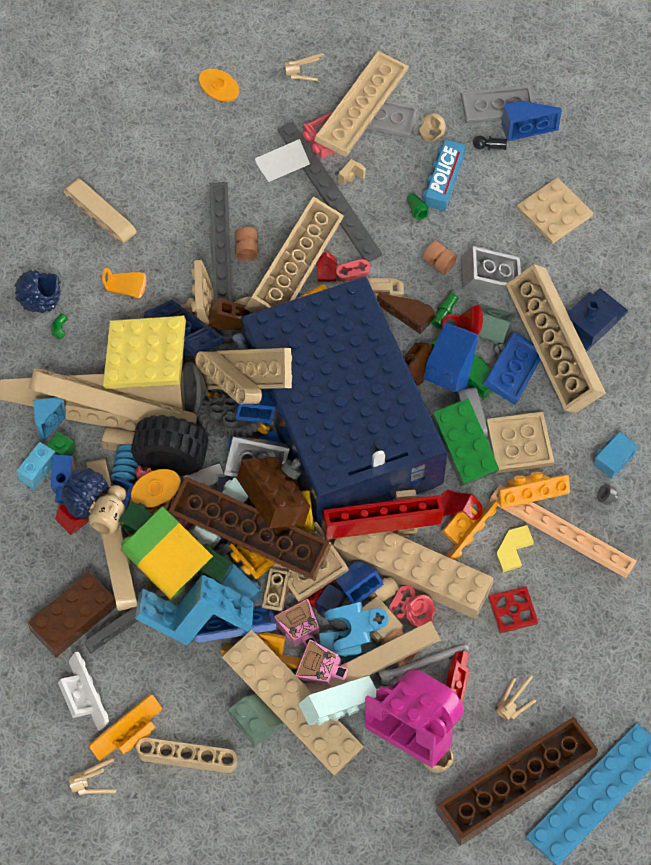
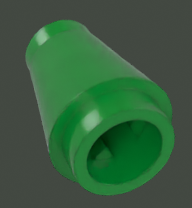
(418, 207)

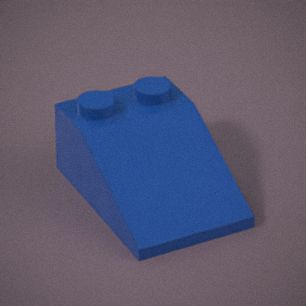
(529, 119)
(452, 358)

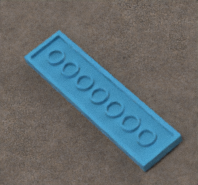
(593, 796)

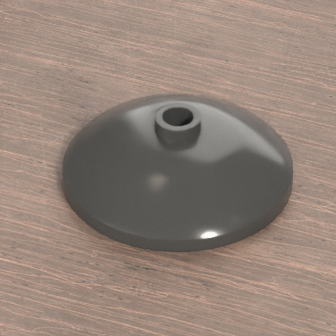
(194, 388)

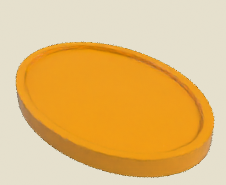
(218, 85)
(156, 488)

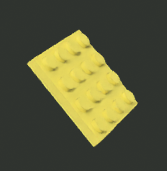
(144, 352)

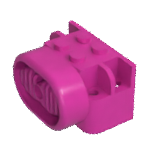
(415, 715)

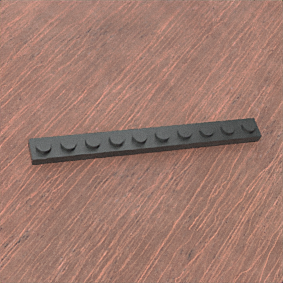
(332, 196)
(221, 248)
(127, 618)

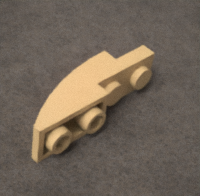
(276, 588)

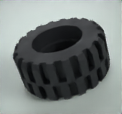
(169, 444)

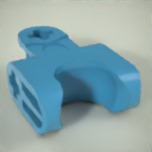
(358, 624)

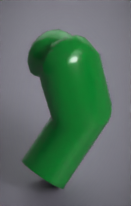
(56, 326)

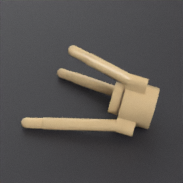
(293, 68)
(507, 707)
(80, 780)

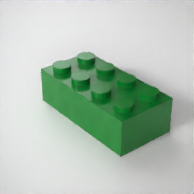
(465, 442)

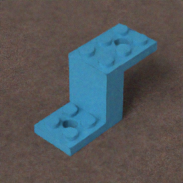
(196, 608)

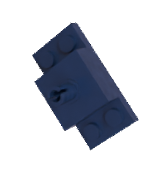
(595, 316)
(197, 334)

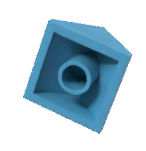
(48, 415)

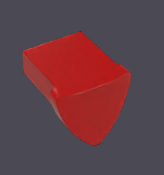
(326, 267)
(68, 521)

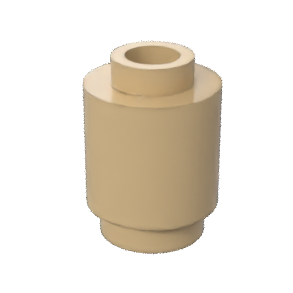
(385, 591)

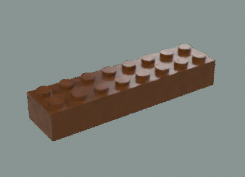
(247, 529)
(516, 781)

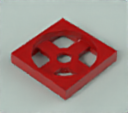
(518, 624)

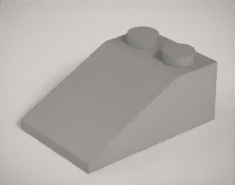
(488, 269)
(249, 448)

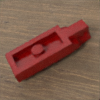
(458, 674)

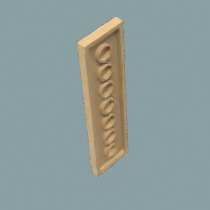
(361, 104)
(262, 366)
(282, 693)

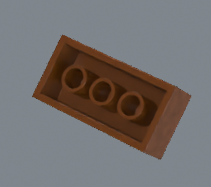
(273, 492)
(72, 614)

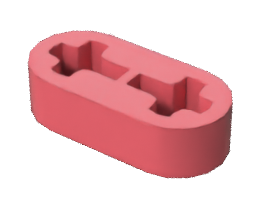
(353, 270)
(398, 601)

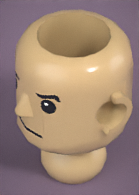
(108, 510)

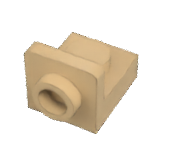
(350, 170)

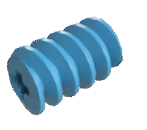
(124, 465)

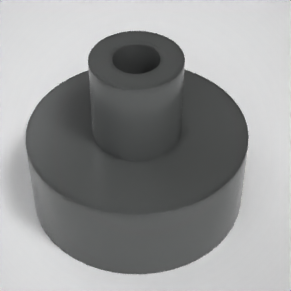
(292, 468)
(607, 494)

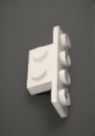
(81, 694)

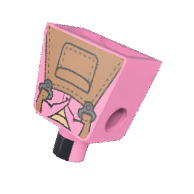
(298, 623)
(320, 665)

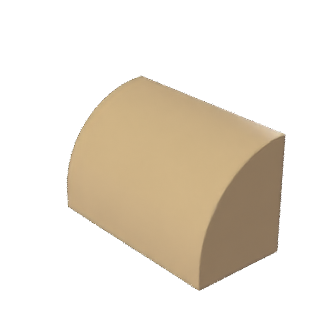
(116, 437)

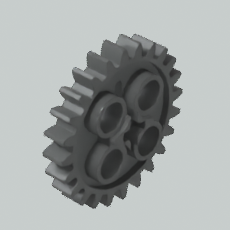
(219, 417)

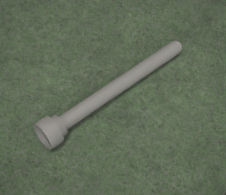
(387, 675)

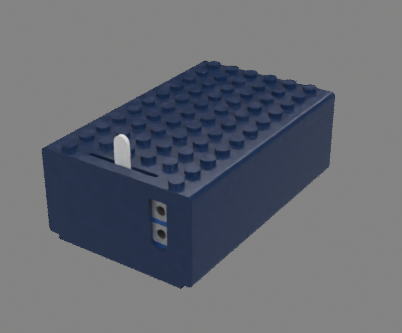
(351, 400)

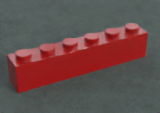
(382, 517)

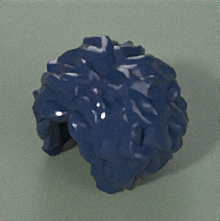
(37, 291)
(82, 490)

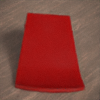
(470, 320)
(460, 502)

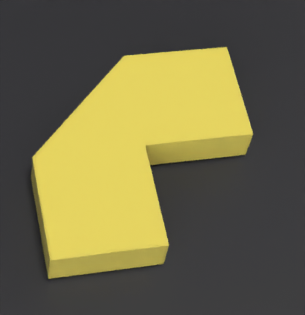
(507, 553)

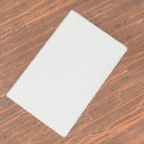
(282, 160)

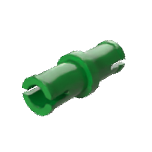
(444, 309)

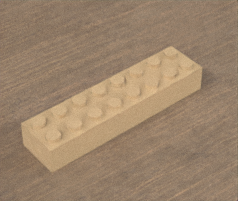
(296, 256)
(555, 339)
(419, 568)

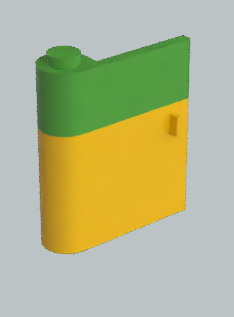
(166, 553)

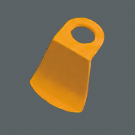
(128, 284)

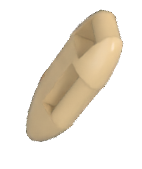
(385, 286)

